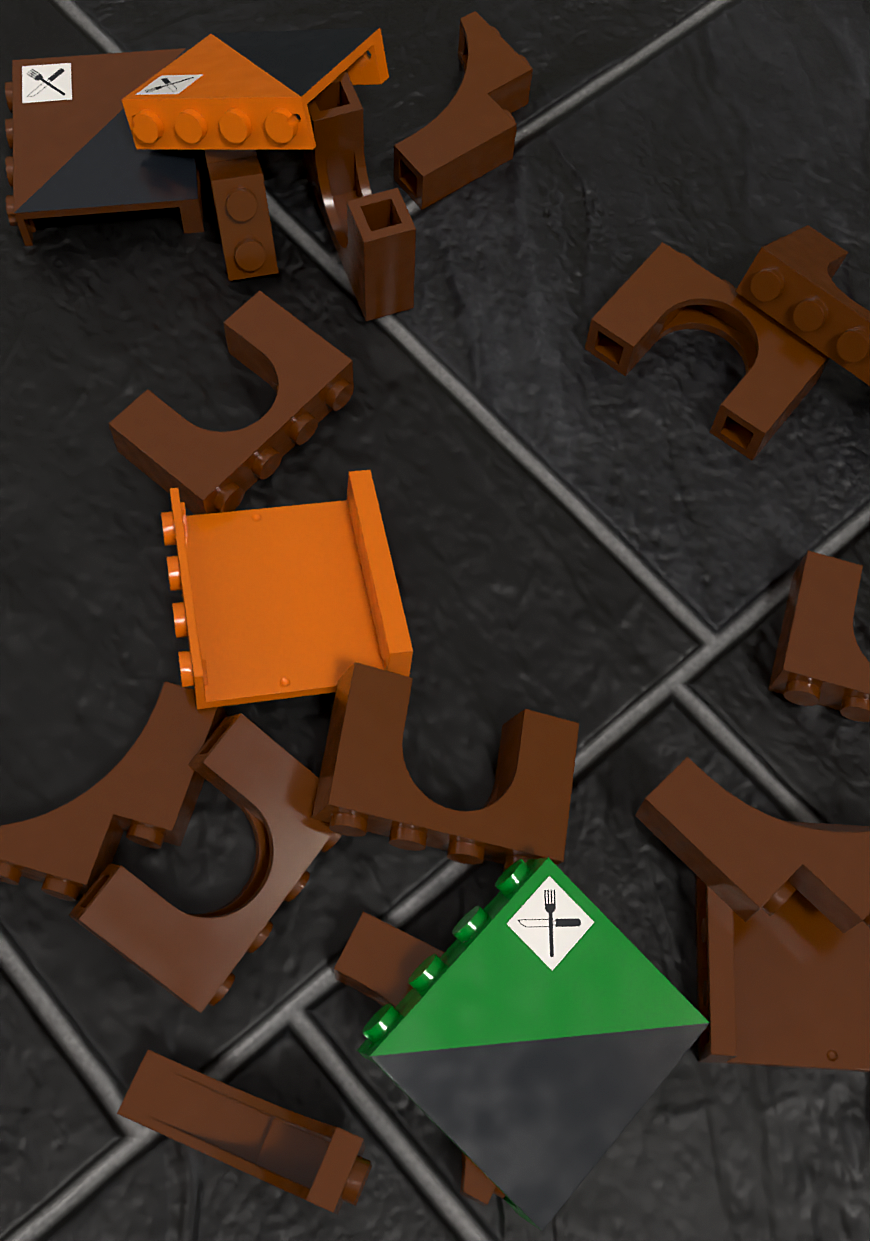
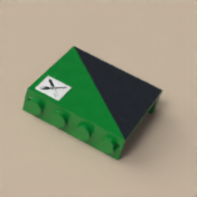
(534, 1037)

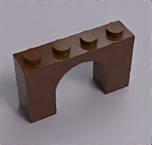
(368, 229)
(796, 288)
(678, 294)
(219, 467)
(817, 642)
(370, 789)
(197, 952)

